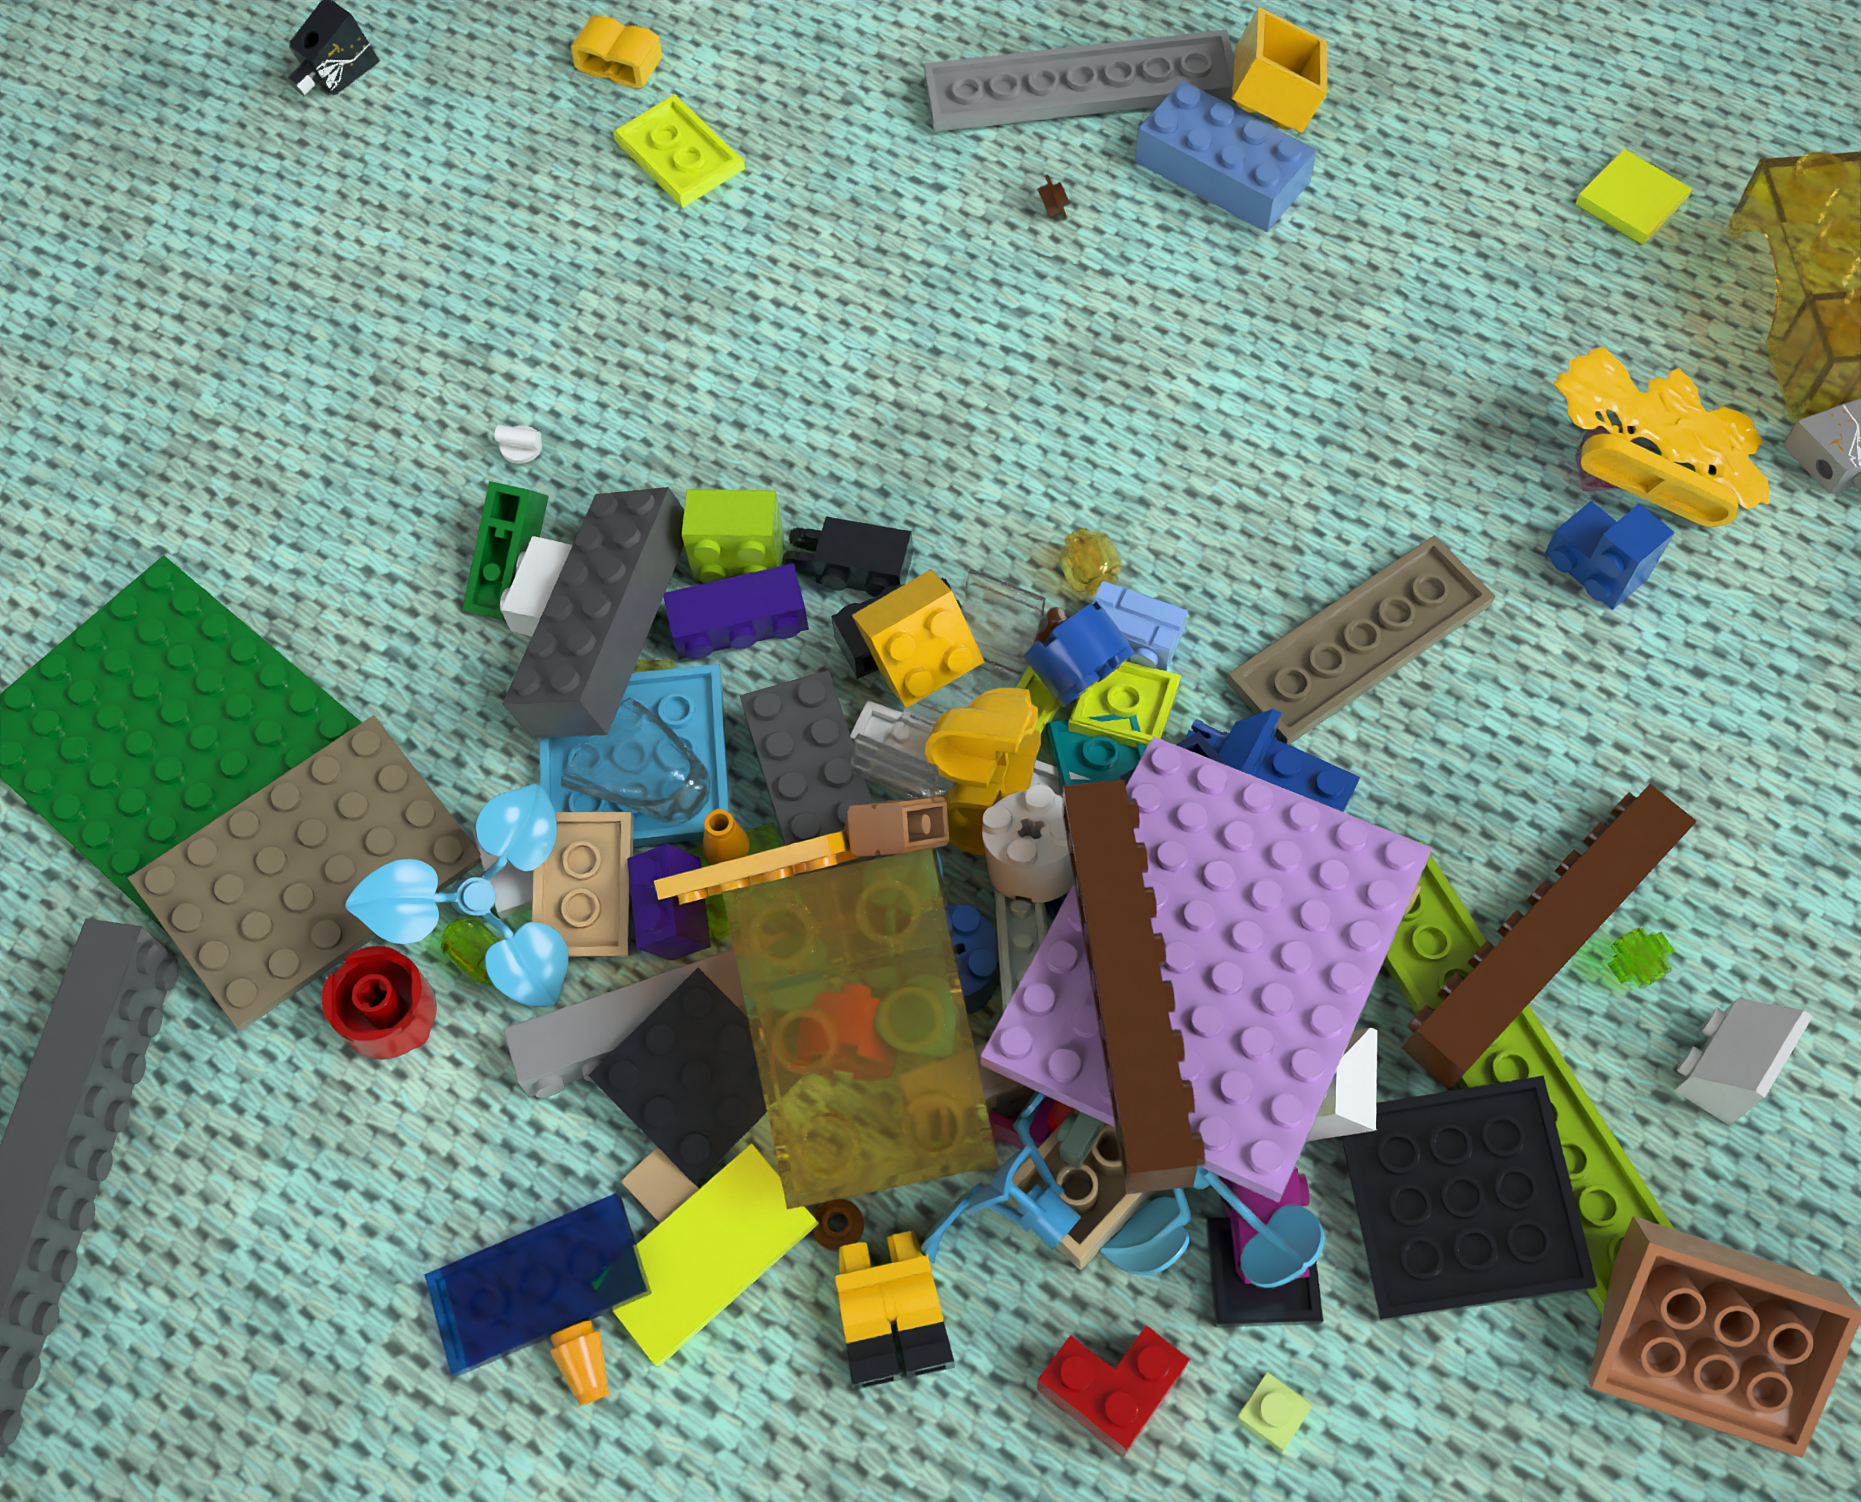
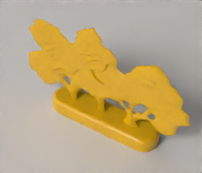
(1681, 430)

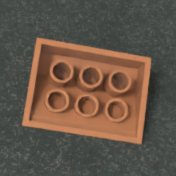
(1721, 1337)

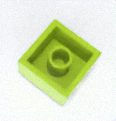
(731, 532)

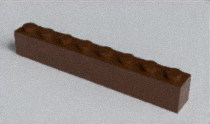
(1545, 938)
(1128, 990)

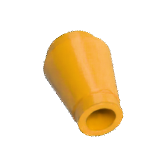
(723, 838)
(581, 1361)

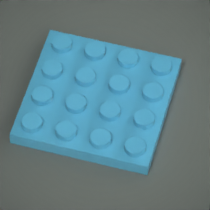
(693, 708)

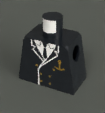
(330, 50)

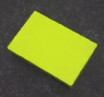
(678, 150)

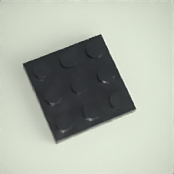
(688, 1076)

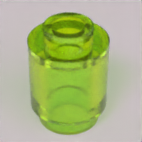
(465, 946)

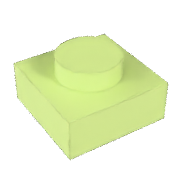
(1274, 1412)

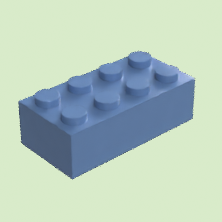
(1225, 155)

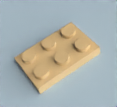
(587, 884)

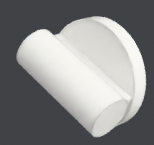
(518, 443)

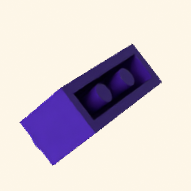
(736, 612)

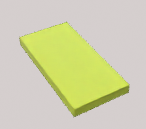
(712, 1253)

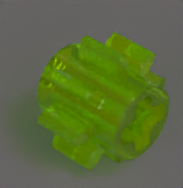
(1641, 957)

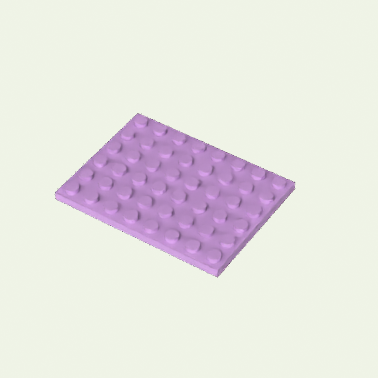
(1271, 952)

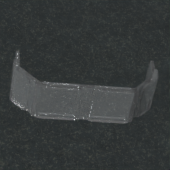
(1004, 628)

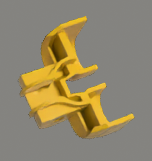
(988, 754)

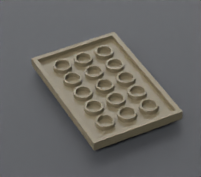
(268, 882)

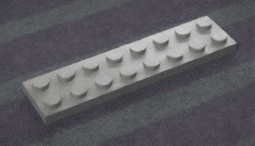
(1076, 79)

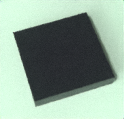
(1248, 1304)

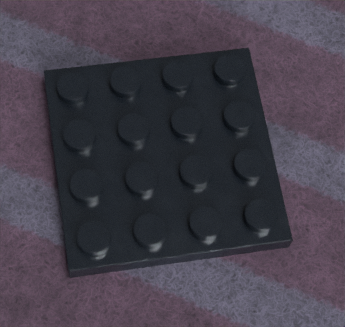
(1467, 1201)

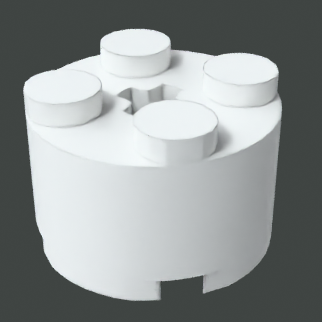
(1028, 845)

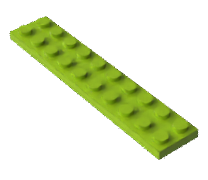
(1424, 955)

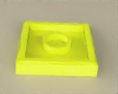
(1633, 196)
(1127, 693)

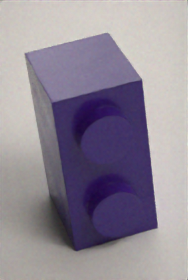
(664, 924)

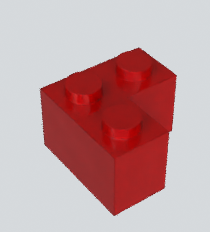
(1110, 1400)

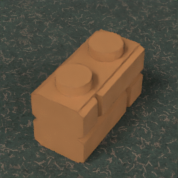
(897, 826)

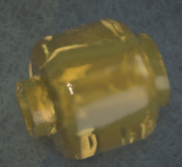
(1089, 560)

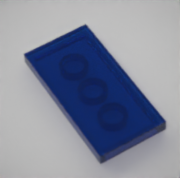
(536, 1284)

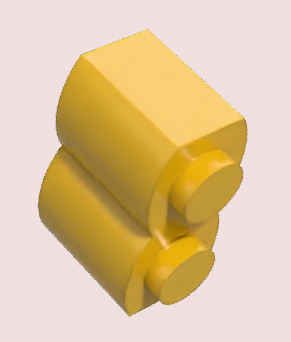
(616, 51)

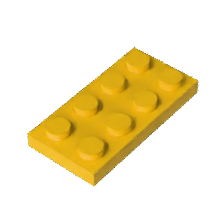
(756, 868)

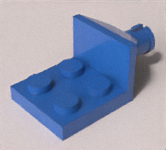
(1255, 751)

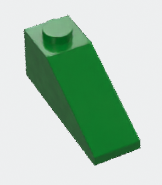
(505, 530)

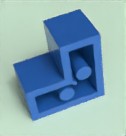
(1608, 554)

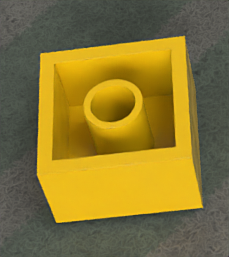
(918, 638)

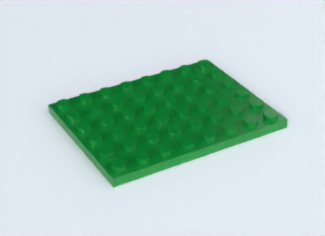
(157, 723)

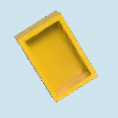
(1280, 71)

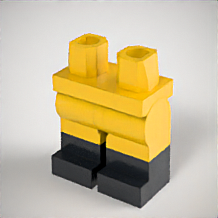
(887, 1296)

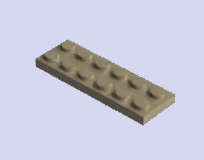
(1361, 639)

